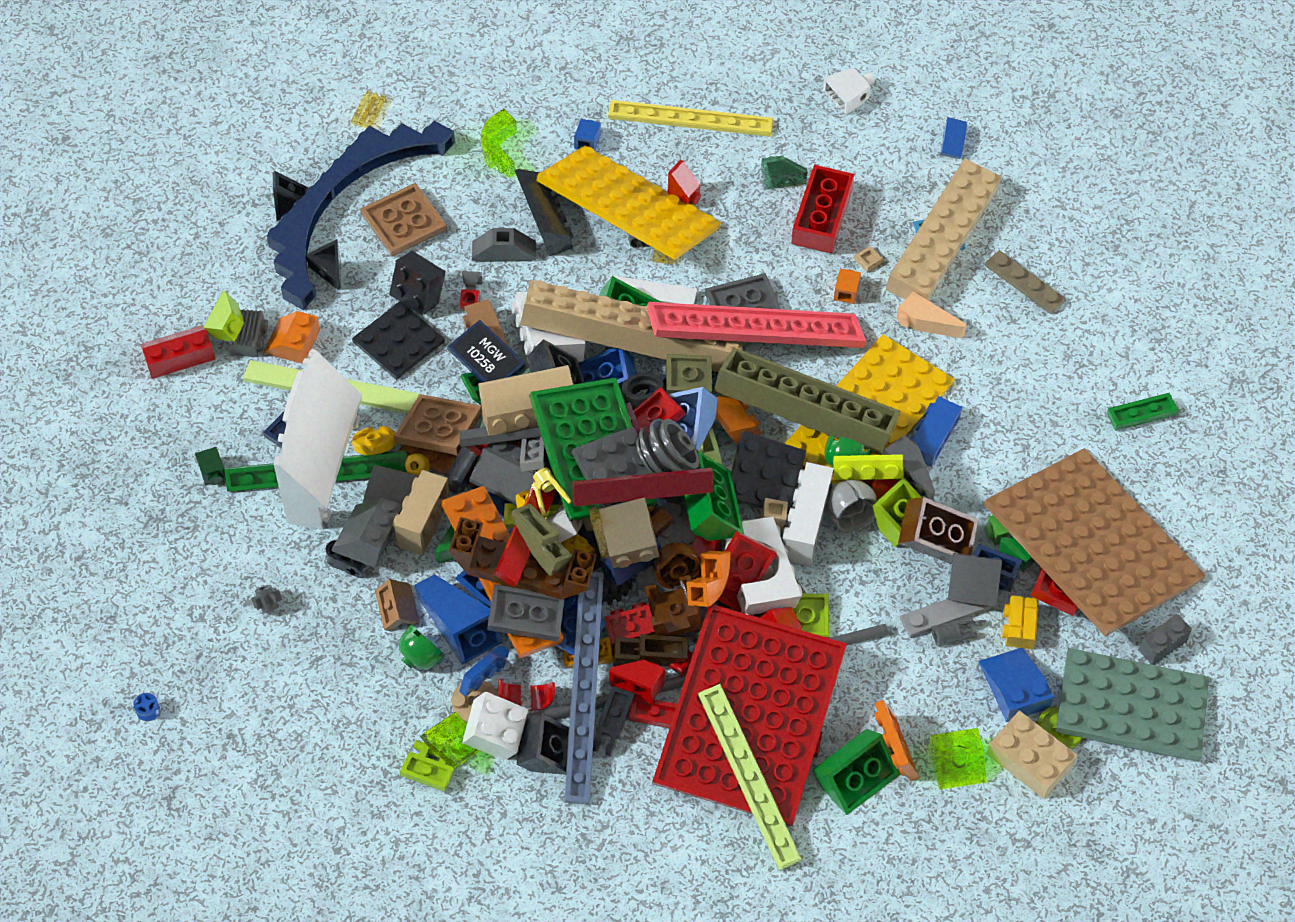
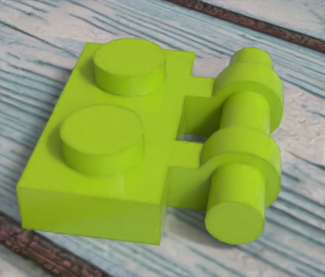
(426, 770)

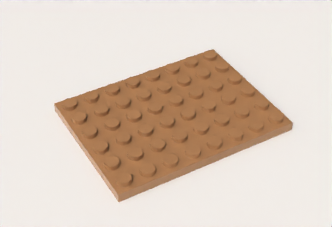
(1094, 541)

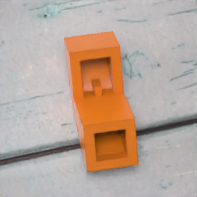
(714, 573)

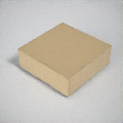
(868, 259)

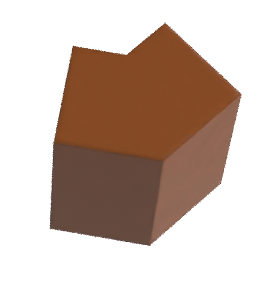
(660, 519)

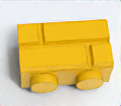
(1021, 622)

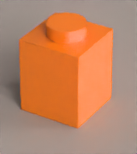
(847, 286)

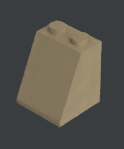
(629, 533)

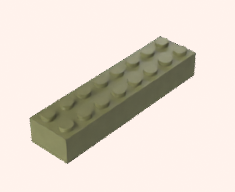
(806, 400)

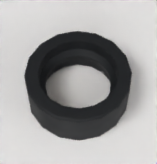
(640, 382)

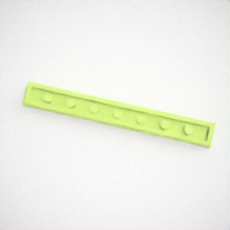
(372, 394)
(749, 777)

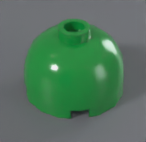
(843, 447)
(418, 650)

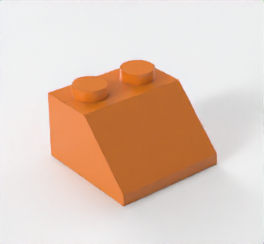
(293, 337)
(734, 418)

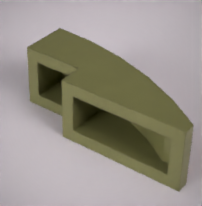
(541, 539)

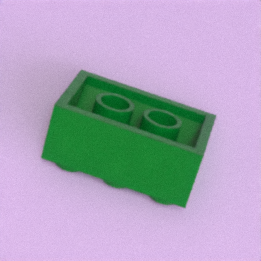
(857, 770)

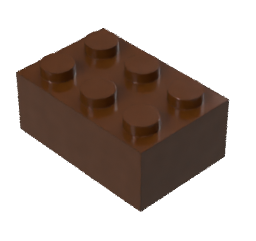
(937, 529)

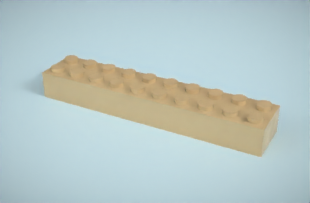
(610, 324)

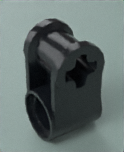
(343, 563)

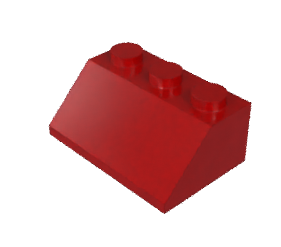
(177, 351)

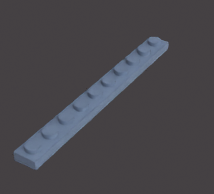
(584, 692)

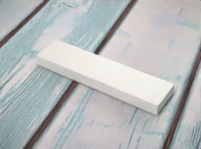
(663, 292)

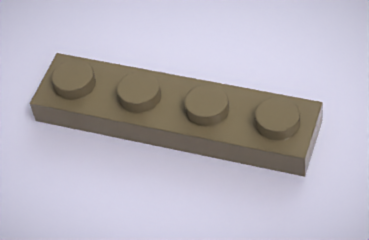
(1025, 282)

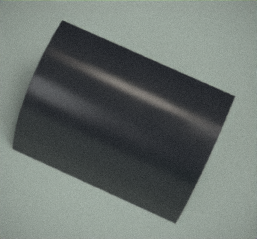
(462, 468)

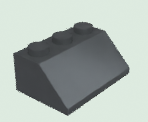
(501, 471)
(368, 531)

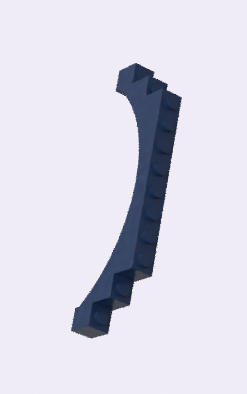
(366, 153)

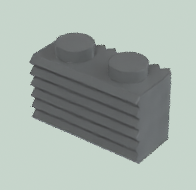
(250, 337)
(1165, 639)

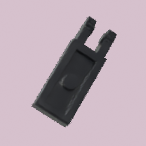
(613, 718)

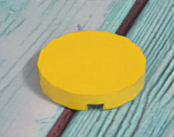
(373, 441)

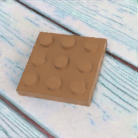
(403, 219)
(437, 424)

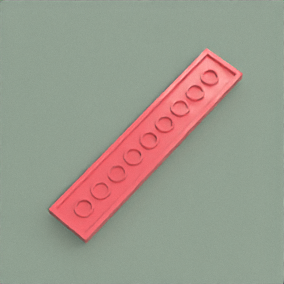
(755, 325)

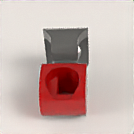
(470, 294)

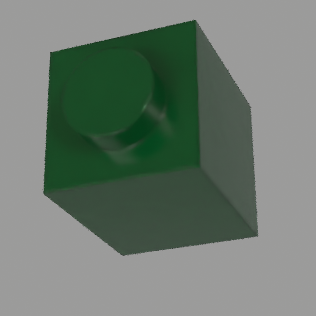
(210, 466)

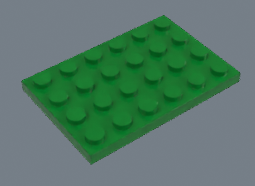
(573, 418)

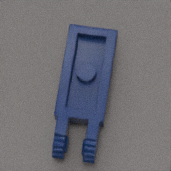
(484, 669)

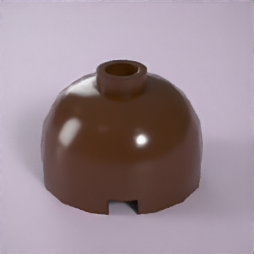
(674, 562)

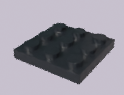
(398, 340)
(765, 470)

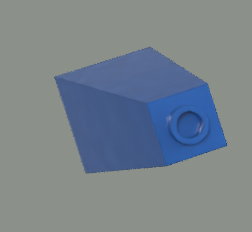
(458, 618)

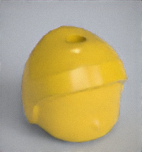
(412, 462)

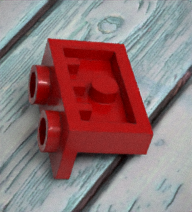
(630, 622)

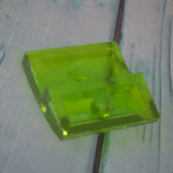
(446, 740)

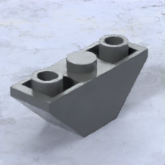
(503, 245)

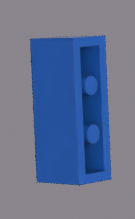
(936, 428)

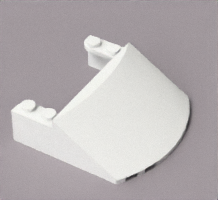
(316, 434)

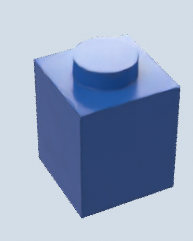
(587, 134)

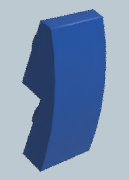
(953, 138)

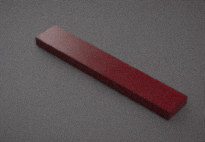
(640, 486)

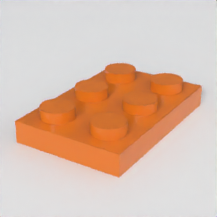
(895, 740)

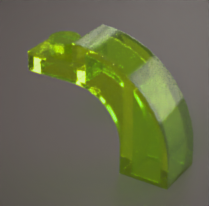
(494, 132)

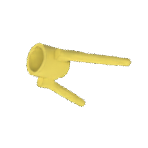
(546, 481)

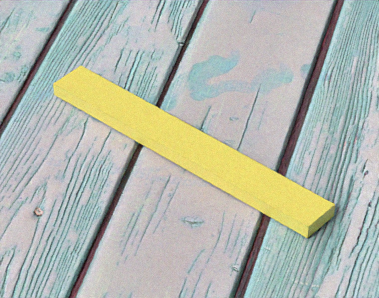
(690, 118)

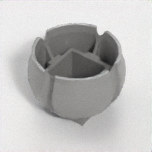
(851, 505)

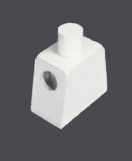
(848, 88)

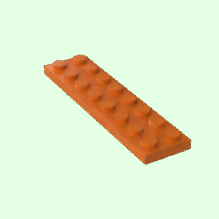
(479, 507)

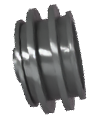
(666, 447)

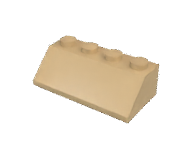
(507, 400)

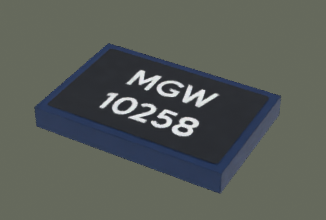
(485, 354)

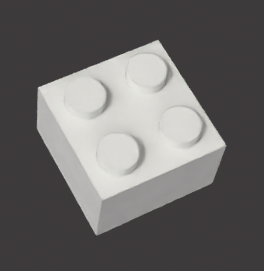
(495, 726)

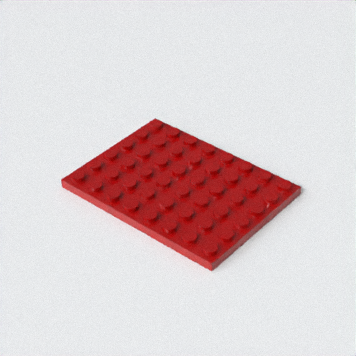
(780, 695)

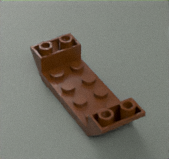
(482, 555)

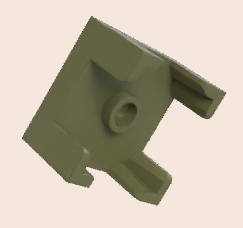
(688, 372)

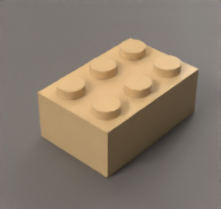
(421, 512)
(1031, 754)

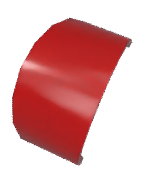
(541, 695)

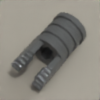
(951, 631)

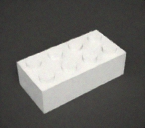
(807, 513)

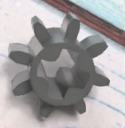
(266, 598)

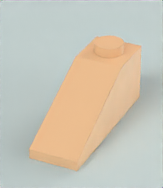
(927, 317)

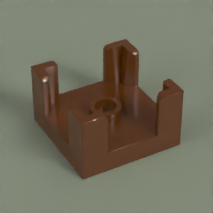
(671, 610)

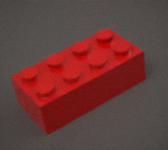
(822, 209)

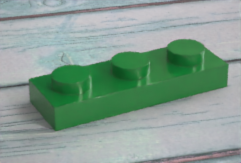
(1142, 411)

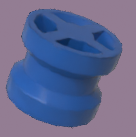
(143, 702)

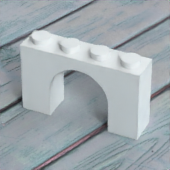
(533, 336)
(781, 589)

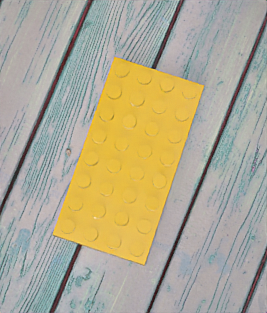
(629, 202)
(890, 377)

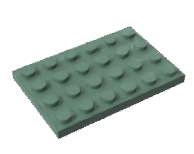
(1133, 704)

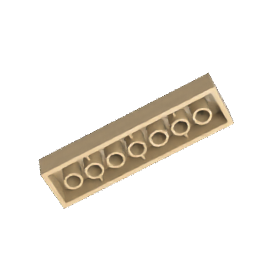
(944, 231)

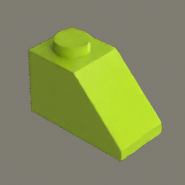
(225, 319)

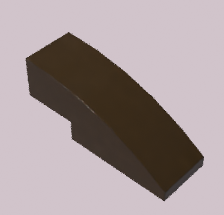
(652, 648)

